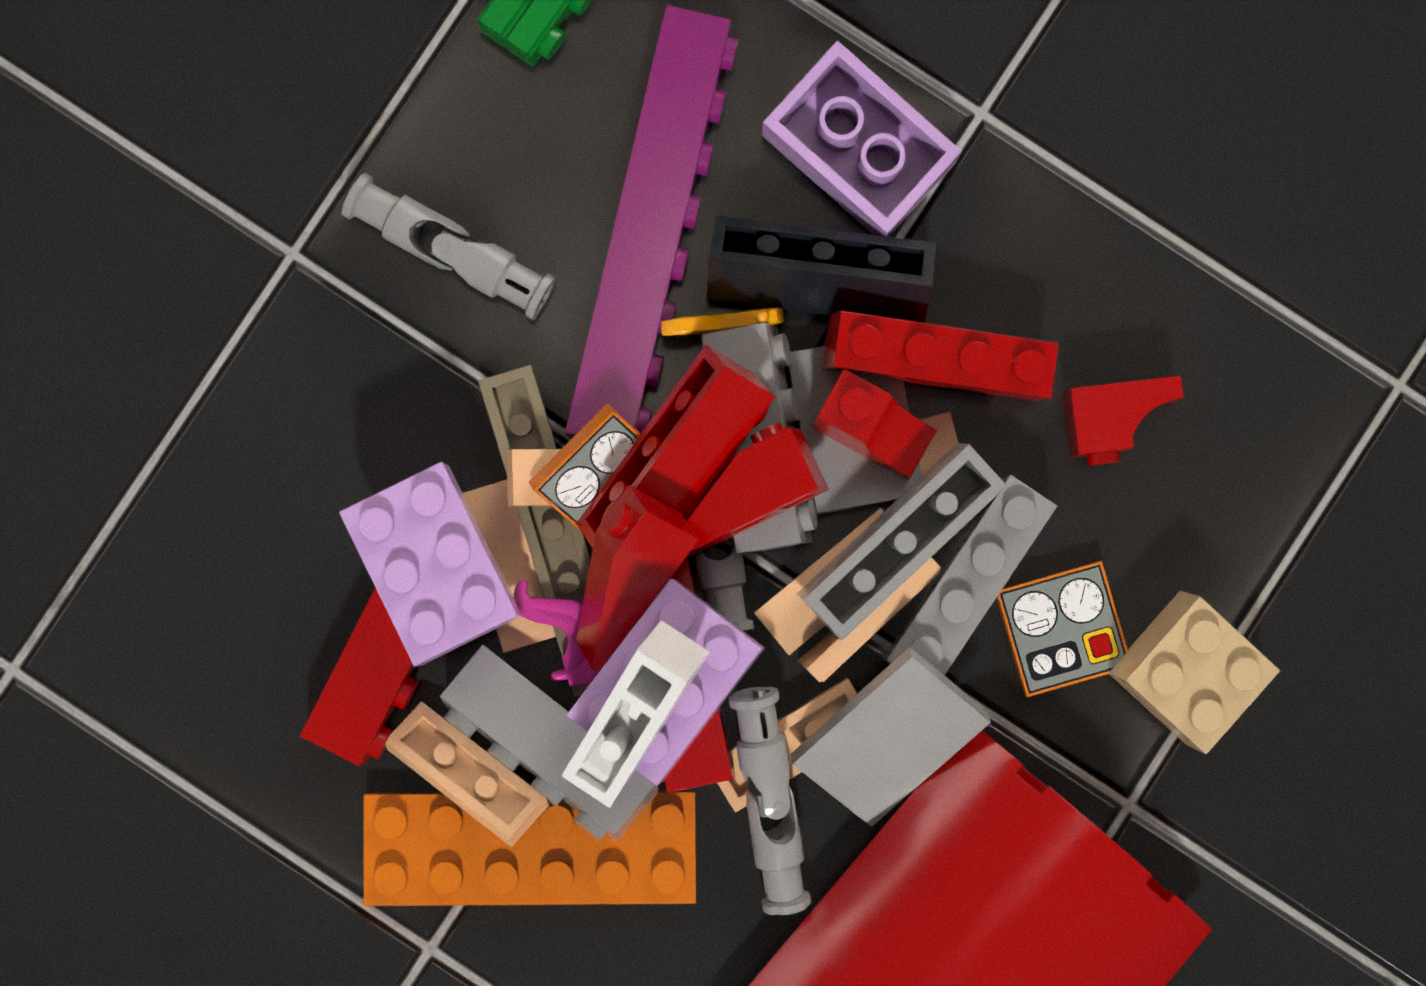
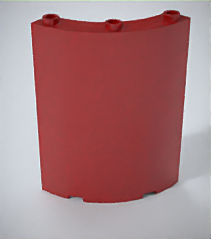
(990, 887)

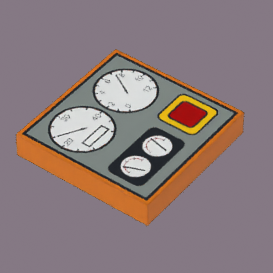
(585, 463)
(1084, 630)

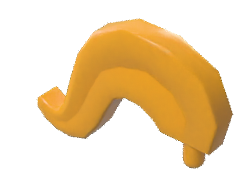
(717, 322)

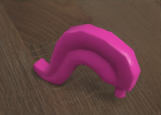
(562, 614)

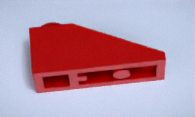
(757, 486)
(630, 564)

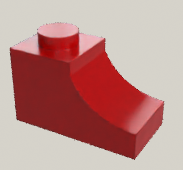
(1106, 415)
(874, 425)

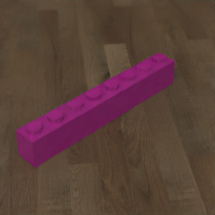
(652, 217)

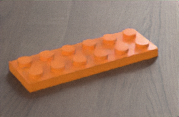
(436, 854)

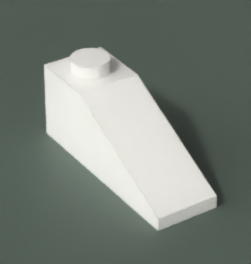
(635, 713)

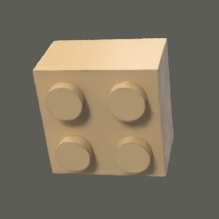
(1194, 671)

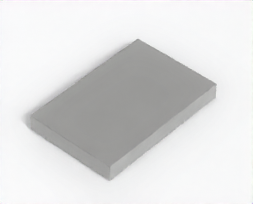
(849, 475)
(890, 737)

